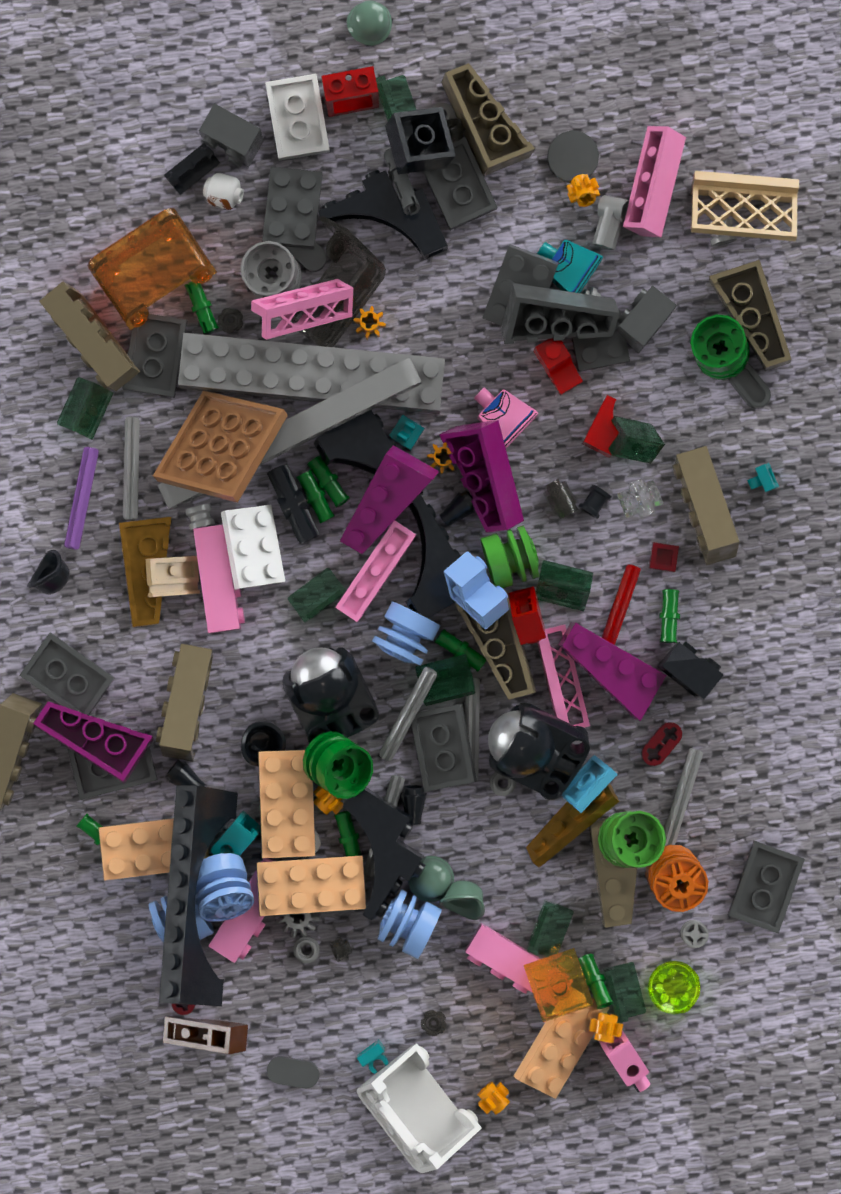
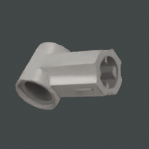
(612, 216)

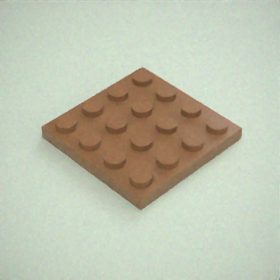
(220, 446)

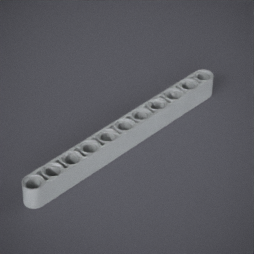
(324, 417)

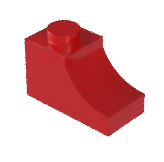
(558, 365)
(602, 430)
(527, 616)

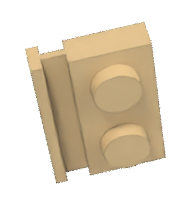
(172, 576)

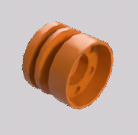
(672, 866)

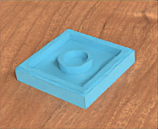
(588, 783)

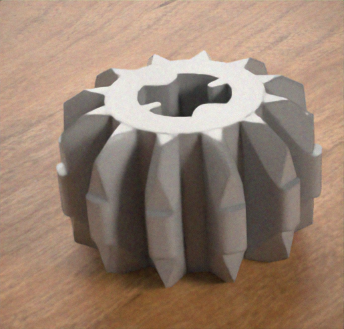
(290, 922)

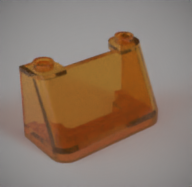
(149, 265)

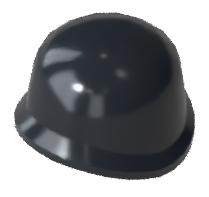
(51, 574)
(261, 737)

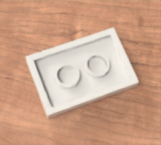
(297, 117)
(252, 546)

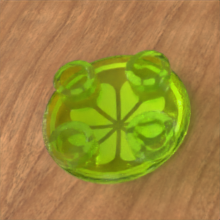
(674, 987)

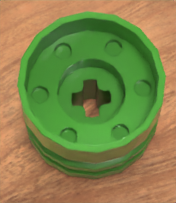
(510, 557)
(645, 834)

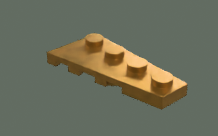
(139, 542)
(567, 825)

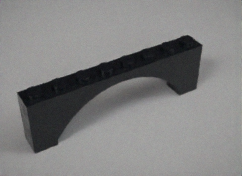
(363, 446)
(185, 970)

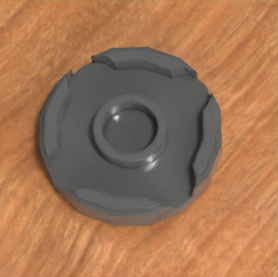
(572, 155)

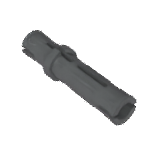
(402, 185)

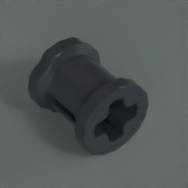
(594, 501)

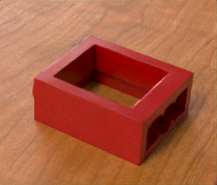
(352, 95)

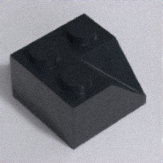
(420, 140)
(691, 672)

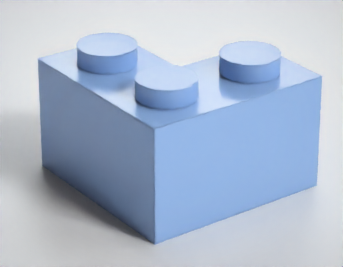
(473, 590)

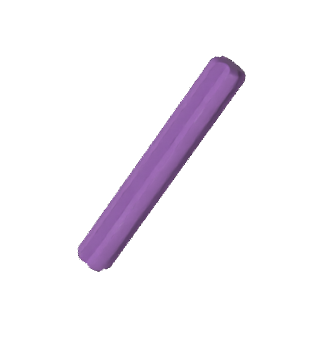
(81, 498)

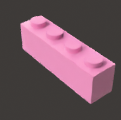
(654, 181)
(217, 581)
(235, 933)
(501, 955)

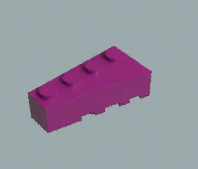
(485, 473)
(392, 489)
(618, 672)
(98, 741)

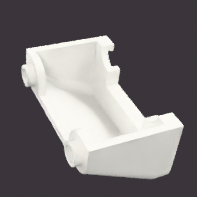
(417, 1111)

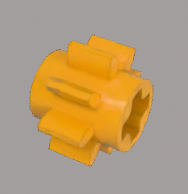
(583, 190)
(364, 317)
(448, 464)
(327, 802)
(606, 1027)
(493, 1098)

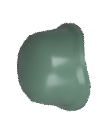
(369, 23)
(433, 881)
(464, 899)

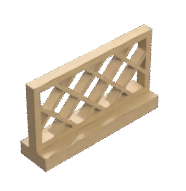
(744, 189)

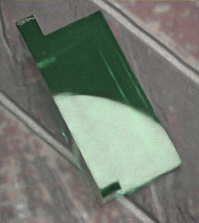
(395, 95)
(85, 408)
(635, 440)
(564, 585)
(316, 595)
(452, 680)
(549, 929)
(624, 991)

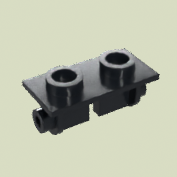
(192, 168)

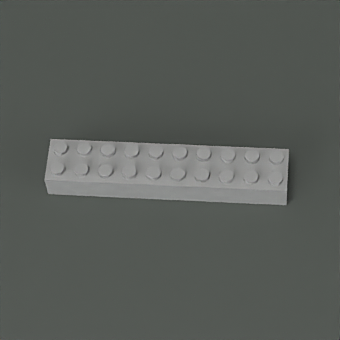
(299, 371)

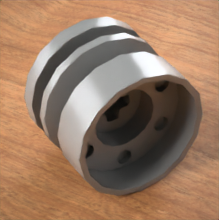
(267, 257)

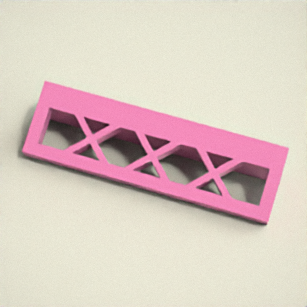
(299, 300)
(376, 571)
(553, 682)

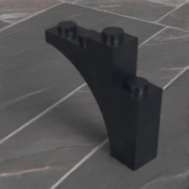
(382, 205)
(392, 858)

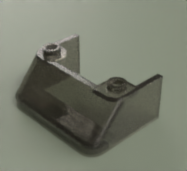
(352, 265)

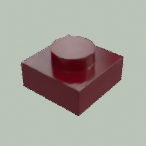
(663, 557)

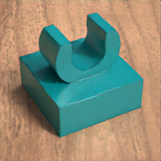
(406, 432)
(765, 477)
(371, 1054)

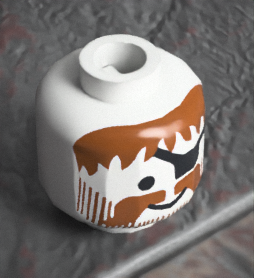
(223, 191)

